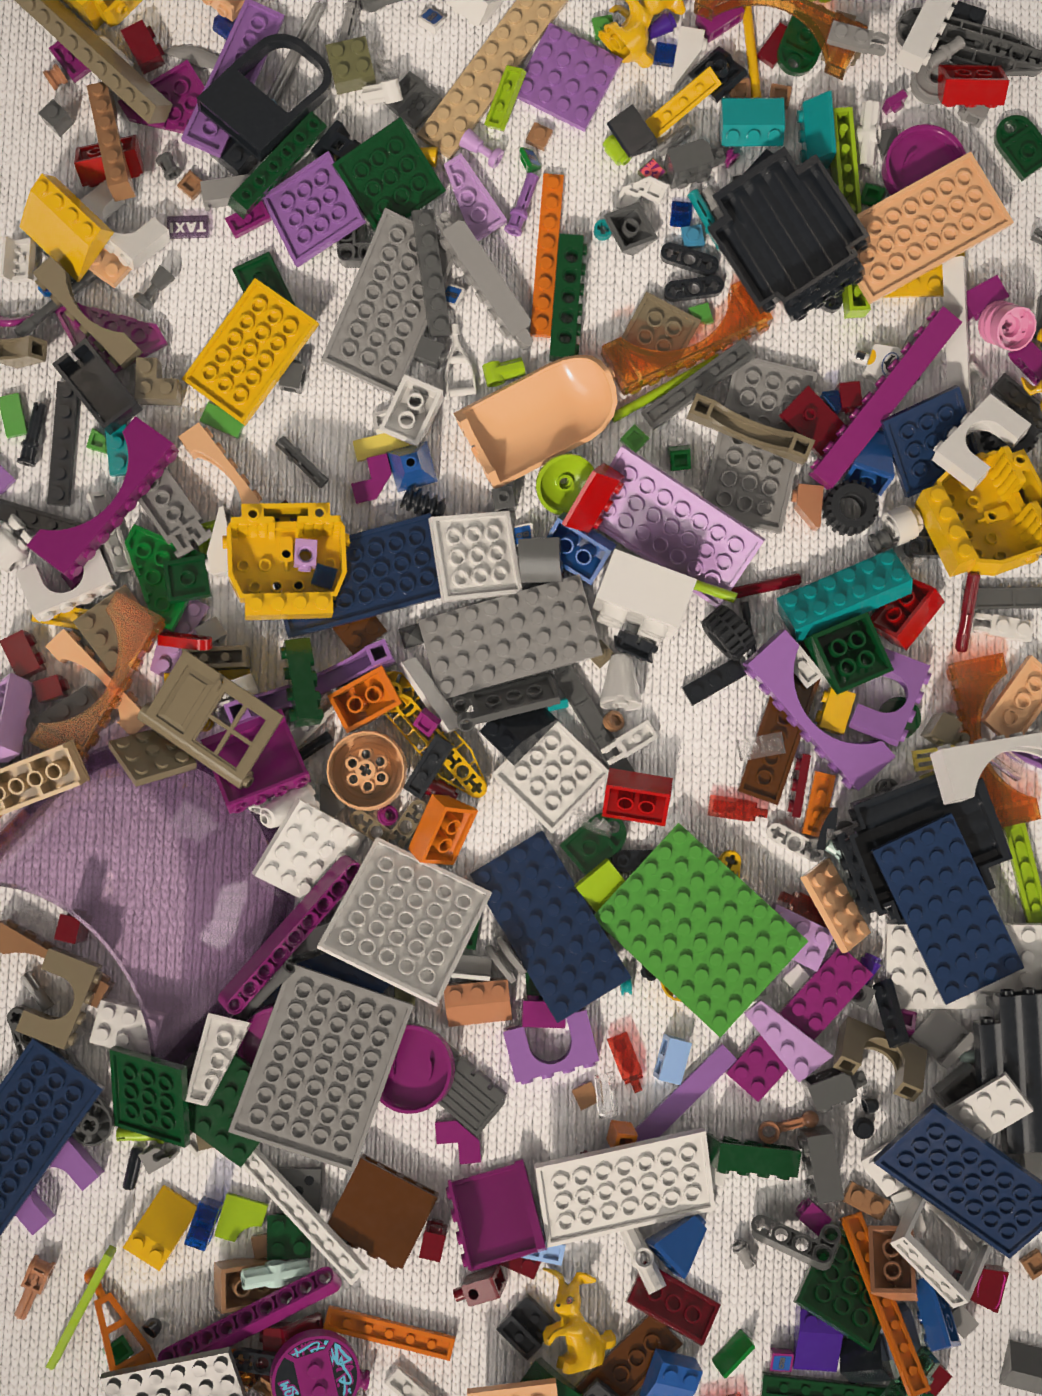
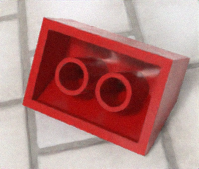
(972, 85)
(90, 165)
(594, 499)
(907, 617)
(637, 797)

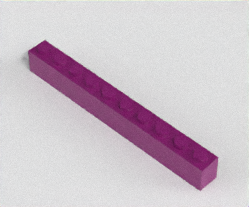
(884, 398)

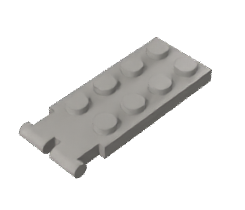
(174, 514)

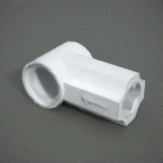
(385, 91)

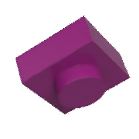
(895, 102)
(427, 722)

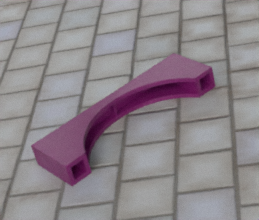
(73, 547)

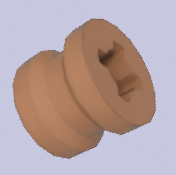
(55, 76)

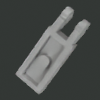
(857, 39)

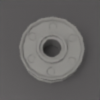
(923, 87)
(505, 959)

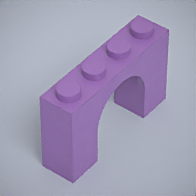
(891, 726)
(529, 1066)
(78, 1165)

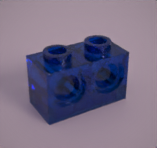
(203, 1223)

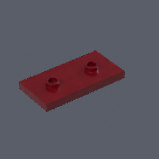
(812, 418)
(676, 1307)

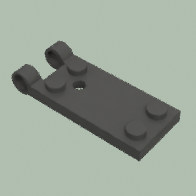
(505, 700)

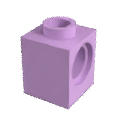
(305, 545)

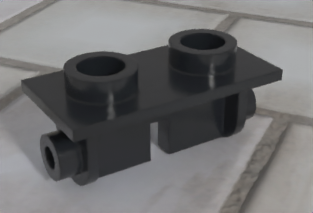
(627, 643)

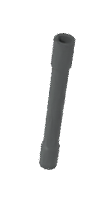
(32, 322)
(279, 977)

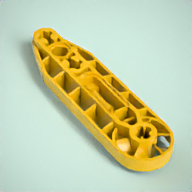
(408, 698)

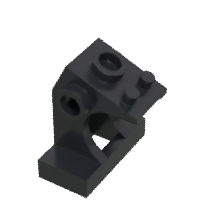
(333, 140)

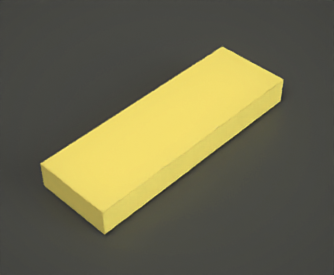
(376, 445)

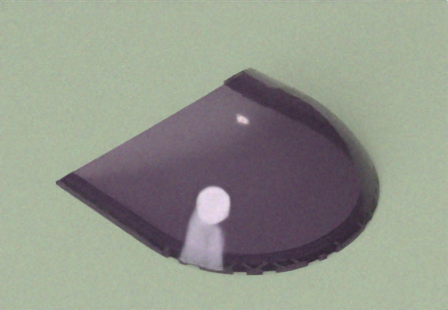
(157, 882)

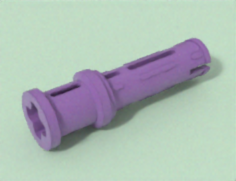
(519, 212)

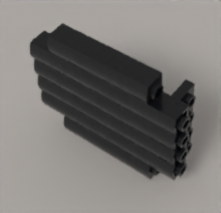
(789, 235)
(903, 809)
(1014, 1045)

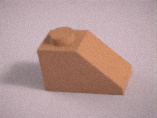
(808, 504)

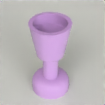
(474, 143)

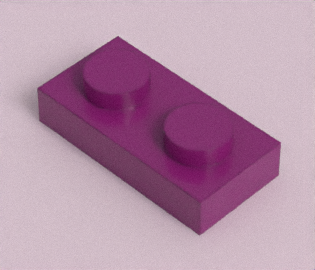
(72, 65)
(255, 219)

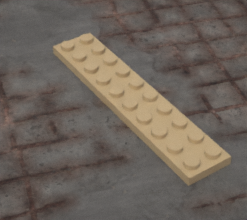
(478, 83)

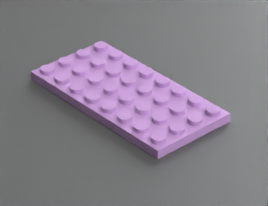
(677, 526)

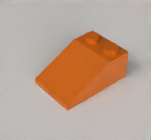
(364, 699)

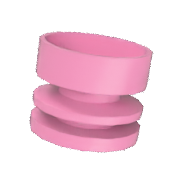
(1007, 325)

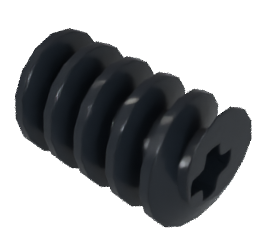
(423, 503)

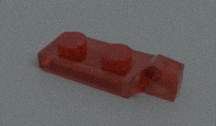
(734, 808)
(802, 905)
(626, 1060)

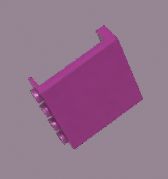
(275, 771)
(496, 1216)

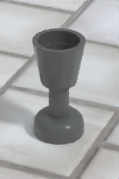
(159, 281)

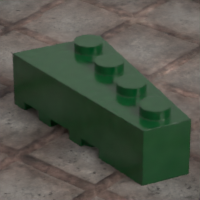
(301, 682)
(752, 1157)

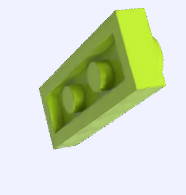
(505, 98)

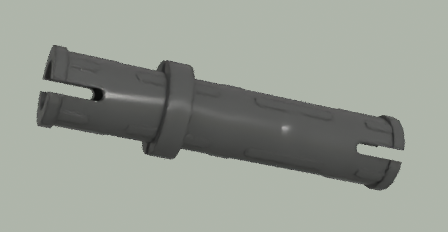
(295, 455)

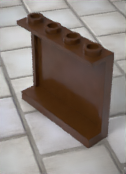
(382, 1211)

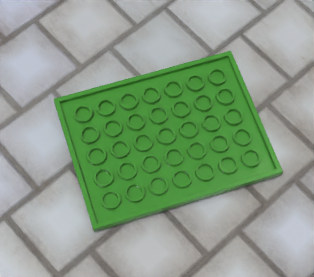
(700, 929)

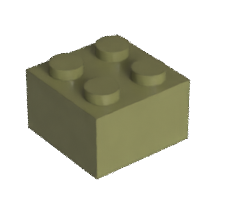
(350, 65)

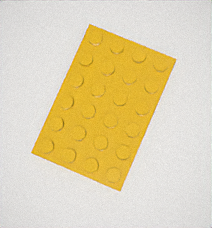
(250, 351)

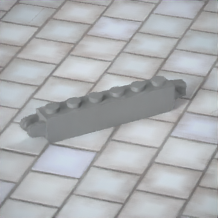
(485, 279)

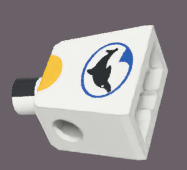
(876, 360)

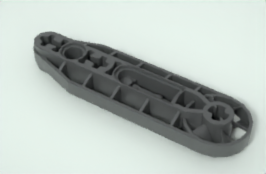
(979, 46)
(104, 1120)

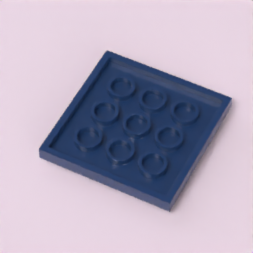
(917, 431)

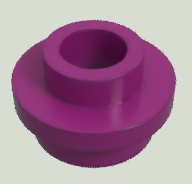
(392, 815)

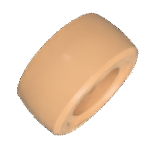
(354, 794)

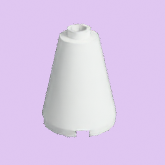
(620, 684)
(277, 809)

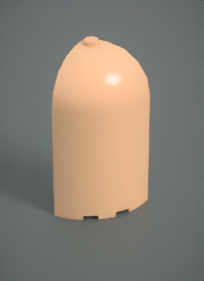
(539, 417)

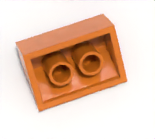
(442, 830)

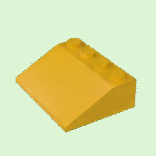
(64, 226)

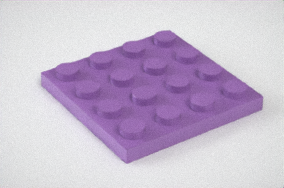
(568, 77)
(313, 210)

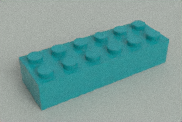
(844, 595)

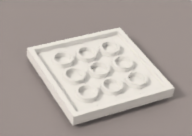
(475, 555)
(553, 777)
(305, 849)

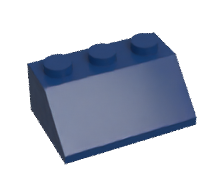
(582, 551)
(936, 1318)

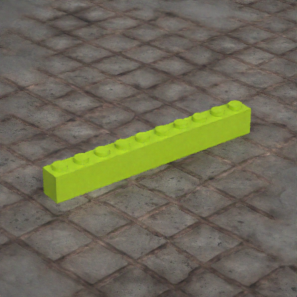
(845, 175)

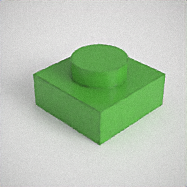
(598, 24)
(634, 439)

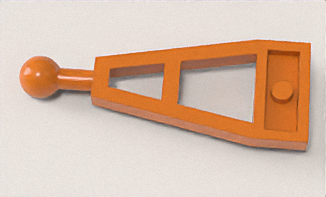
(144, 1356)

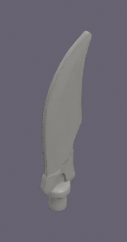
(195, 56)

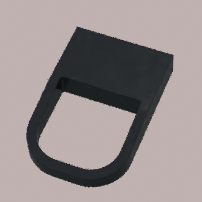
(247, 111)

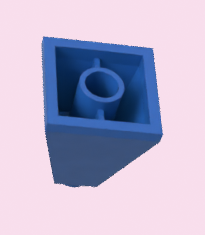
(873, 465)
(419, 474)
(678, 1244)

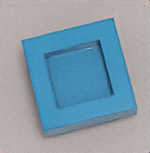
(692, 236)

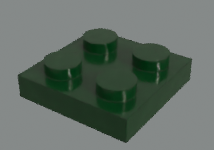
(187, 579)
(285, 1239)

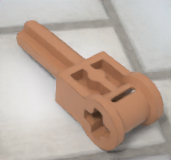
(34, 1282)

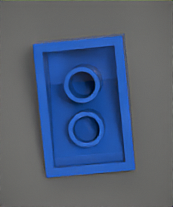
(671, 1375)

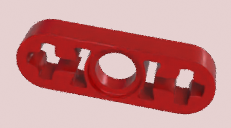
(185, 641)

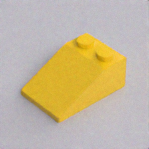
(161, 1228)

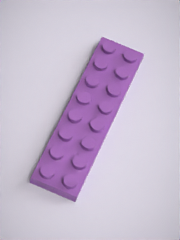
(250, 27)

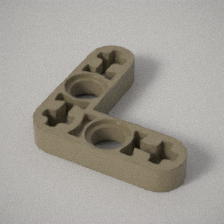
(388, 833)

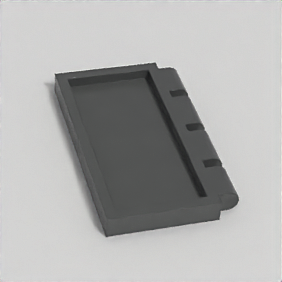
(470, 1097)

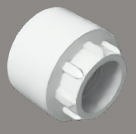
(902, 524)

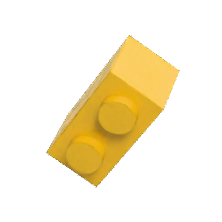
(834, 711)

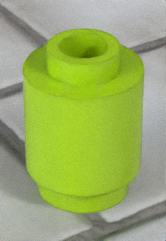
(615, 151)

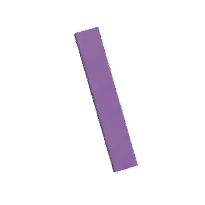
(686, 1094)

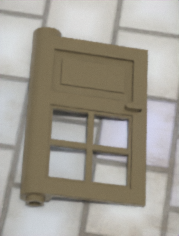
(188, 703)

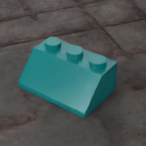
(752, 121)
(817, 129)

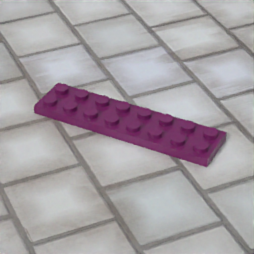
(809, 1010)

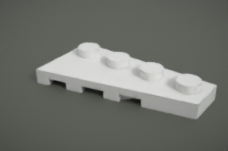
(216, 1050)

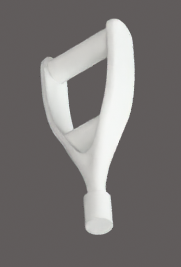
(457, 359)

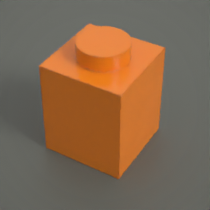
(621, 1133)

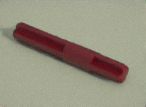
(767, 585)
(967, 612)

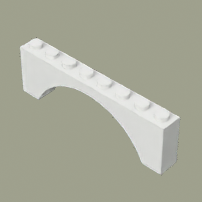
(961, 766)

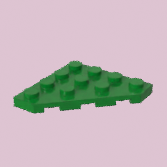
(147, 556)

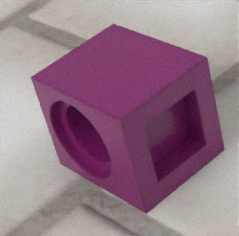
(812, 1215)

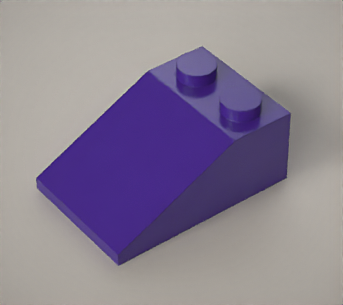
(815, 1343)

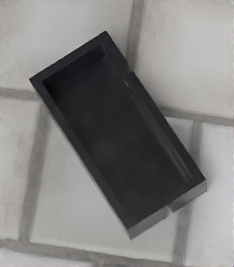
(97, 387)

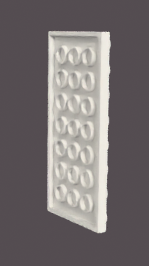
(914, 983)
(625, 1187)

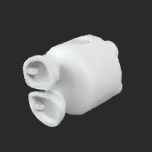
(12, 547)

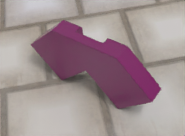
(371, 488)
(454, 1132)

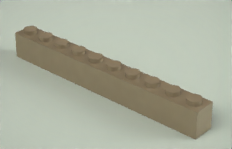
(99, 59)

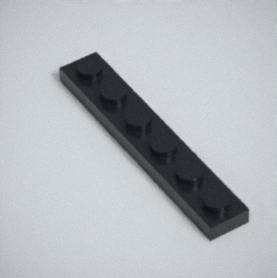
(63, 446)

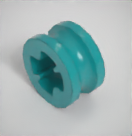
(597, 233)
(626, 987)

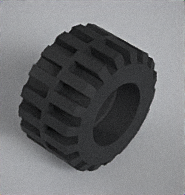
(1027, 443)
(862, 496)
(728, 632)

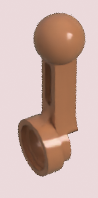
(809, 1119)

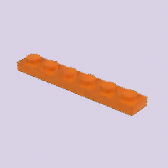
(389, 1332)

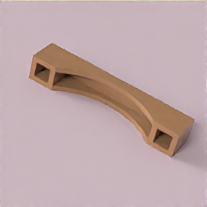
(110, 145)
(19, 941)

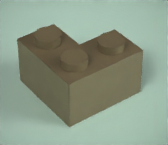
(152, 388)

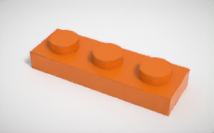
(819, 798)

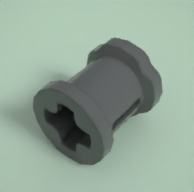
(168, 166)

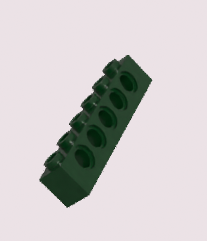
(277, 165)
(568, 245)

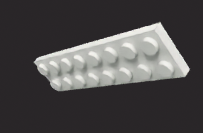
(982, 1111)

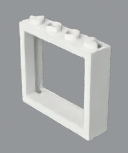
(953, 1291)

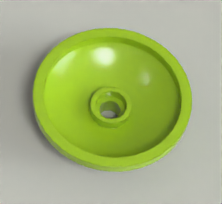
(557, 496)

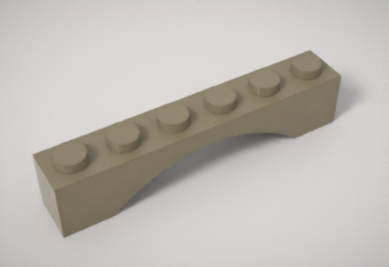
(58, 282)
(779, 442)

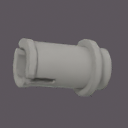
(740, 1248)

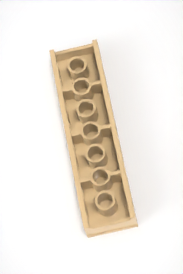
(41, 776)

